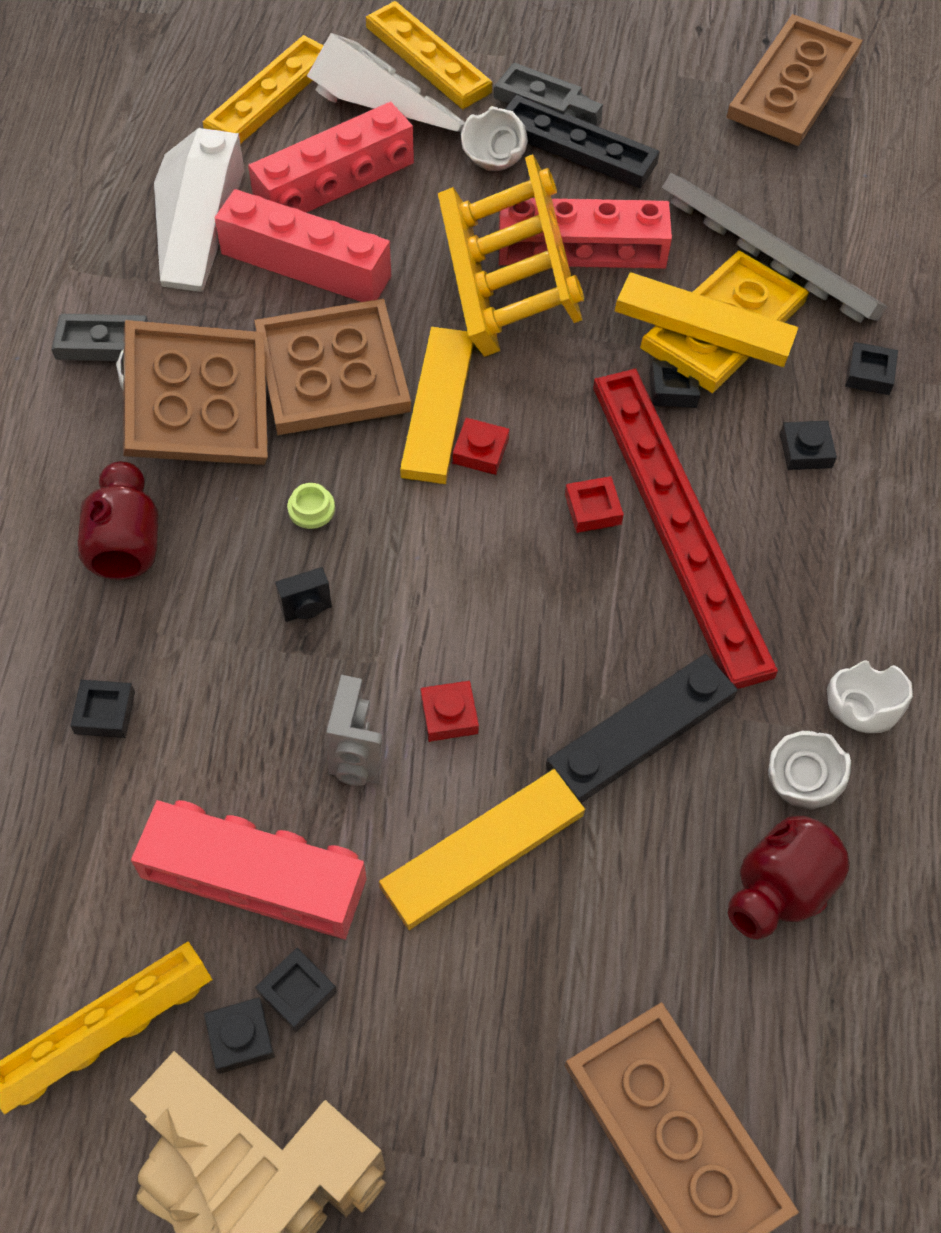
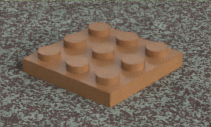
(332, 367)
(194, 393)

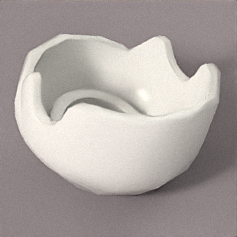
(494, 139)
(868, 697)
(809, 769)

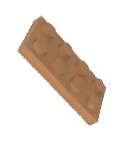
(794, 79)
(677, 1131)

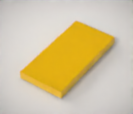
(739, 283)

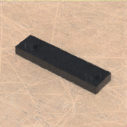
(585, 142)
(642, 727)

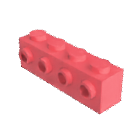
(336, 160)
(597, 232)
(303, 246)
(251, 867)

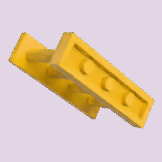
(469, 250)

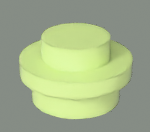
(311, 506)

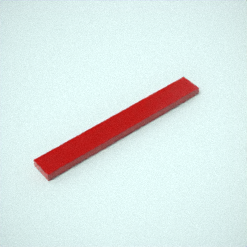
(684, 531)

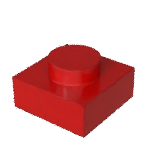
(480, 446)
(593, 504)
(449, 711)

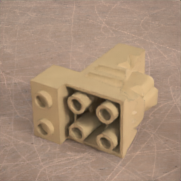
(228, 1177)

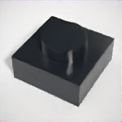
(871, 368)
(672, 387)
(808, 445)
(304, 595)
(102, 708)
(296, 989)
(239, 1035)

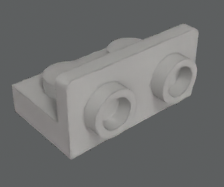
(352, 749)

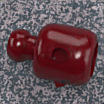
(118, 525)
(788, 876)

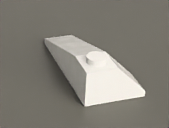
(358, 76)
(188, 195)

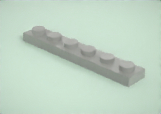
(786, 258)

